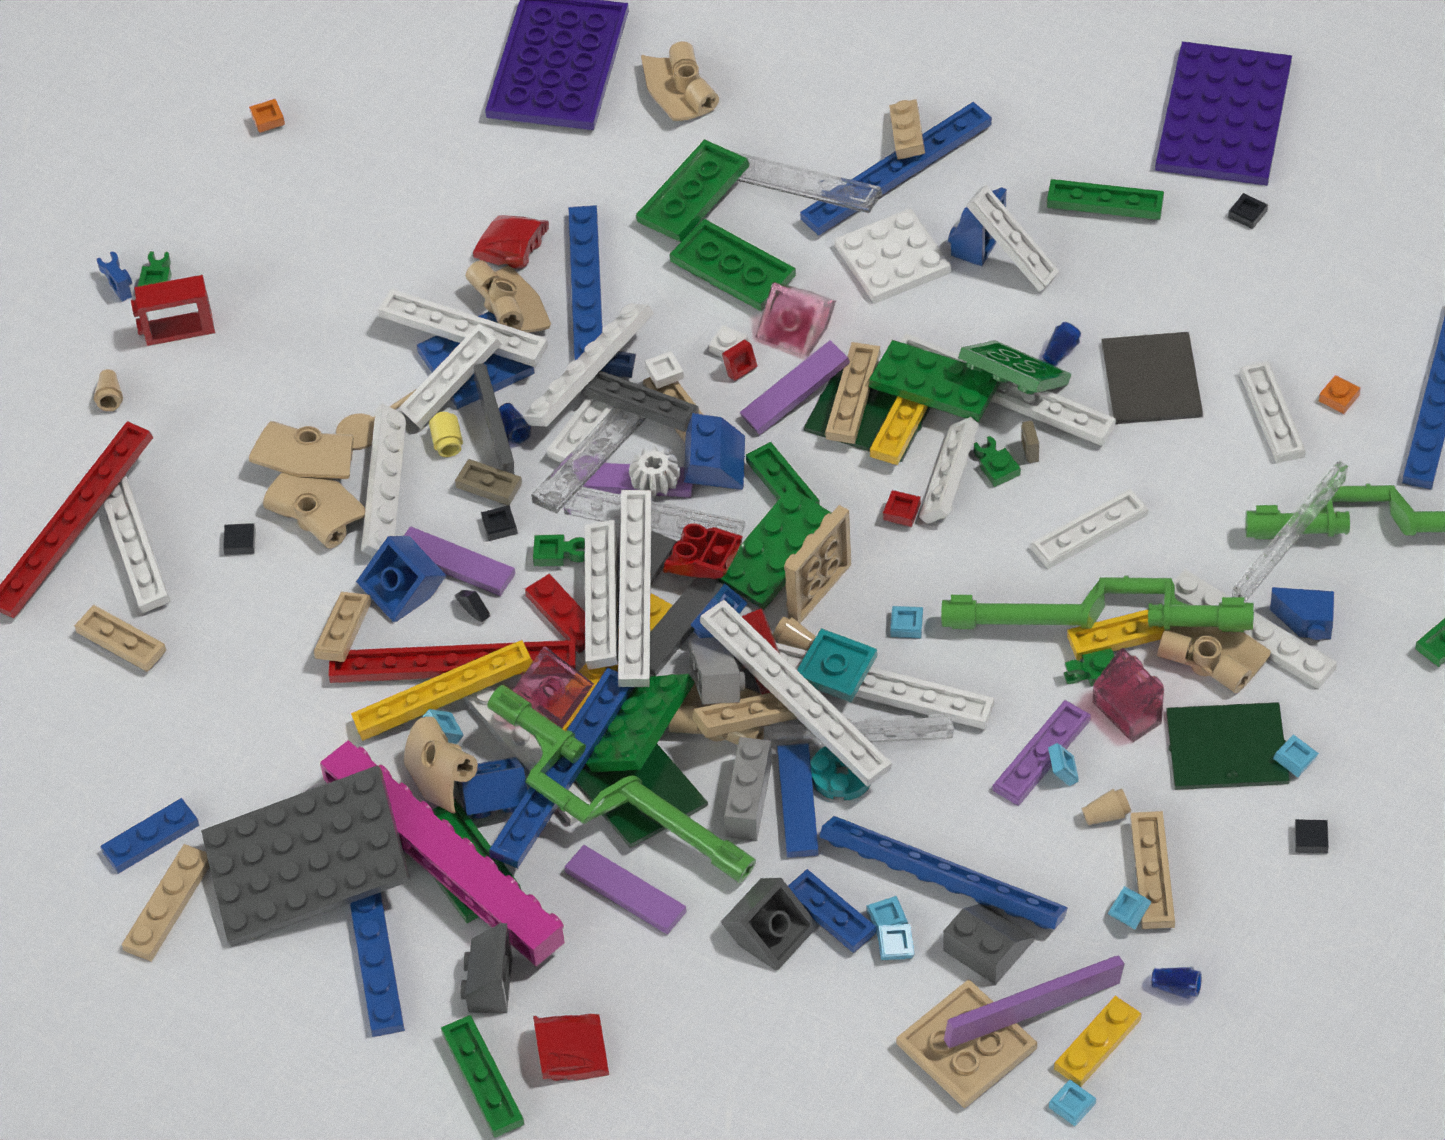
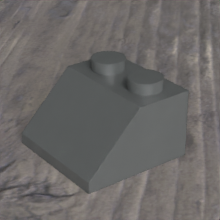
(770, 922)
(985, 941)
(488, 971)

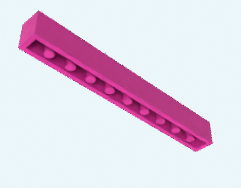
(457, 862)

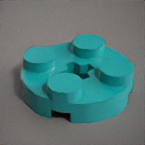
(829, 783)

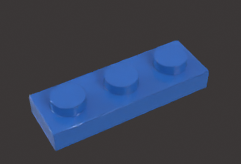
(149, 835)
(832, 911)

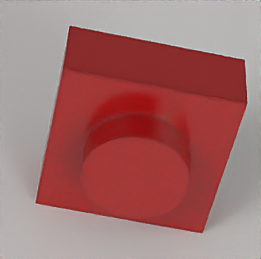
(739, 359)
(901, 508)

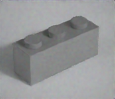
(715, 671)
(748, 788)

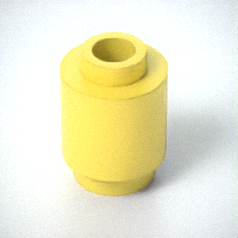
(446, 434)

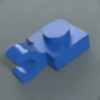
(118, 279)

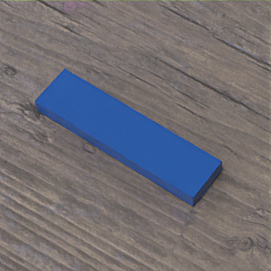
(797, 800)

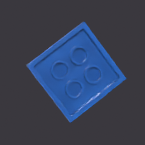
(500, 369)

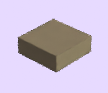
(1030, 442)

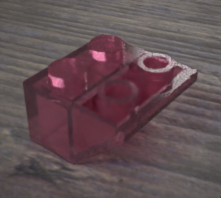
(1129, 696)

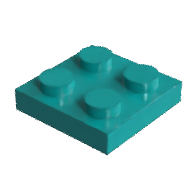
(837, 664)

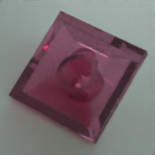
(794, 318)
(552, 687)

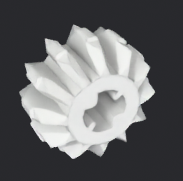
(654, 471)

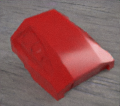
(510, 240)
(703, 552)
(571, 1047)

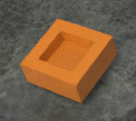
(267, 115)
(1339, 394)

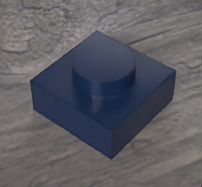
(621, 365)

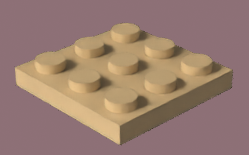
(818, 564)
(971, 1066)

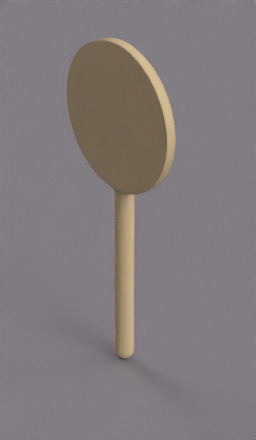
(362, 426)

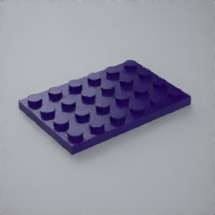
(557, 62)
(1224, 113)

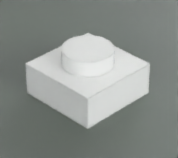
(725, 340)
(664, 369)

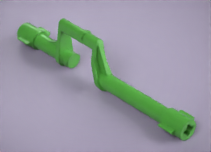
(1268, 521)
(1229, 615)
(558, 743)

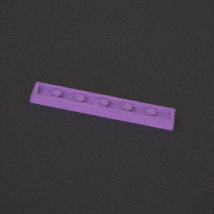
(1033, 1001)

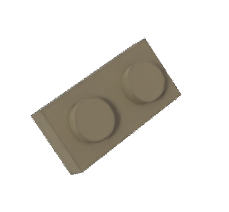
(488, 482)

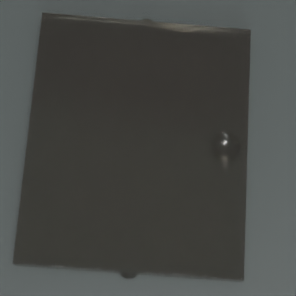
(1151, 377)

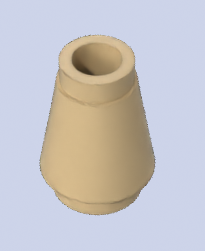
(108, 391)
(793, 634)
(1107, 807)

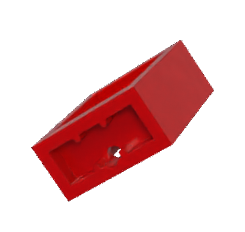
(169, 295)

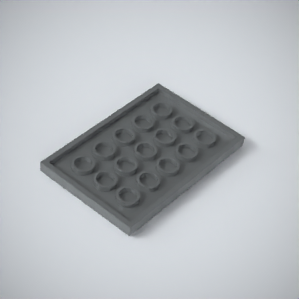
(305, 855)

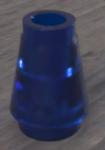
(1062, 342)
(514, 424)
(1178, 981)

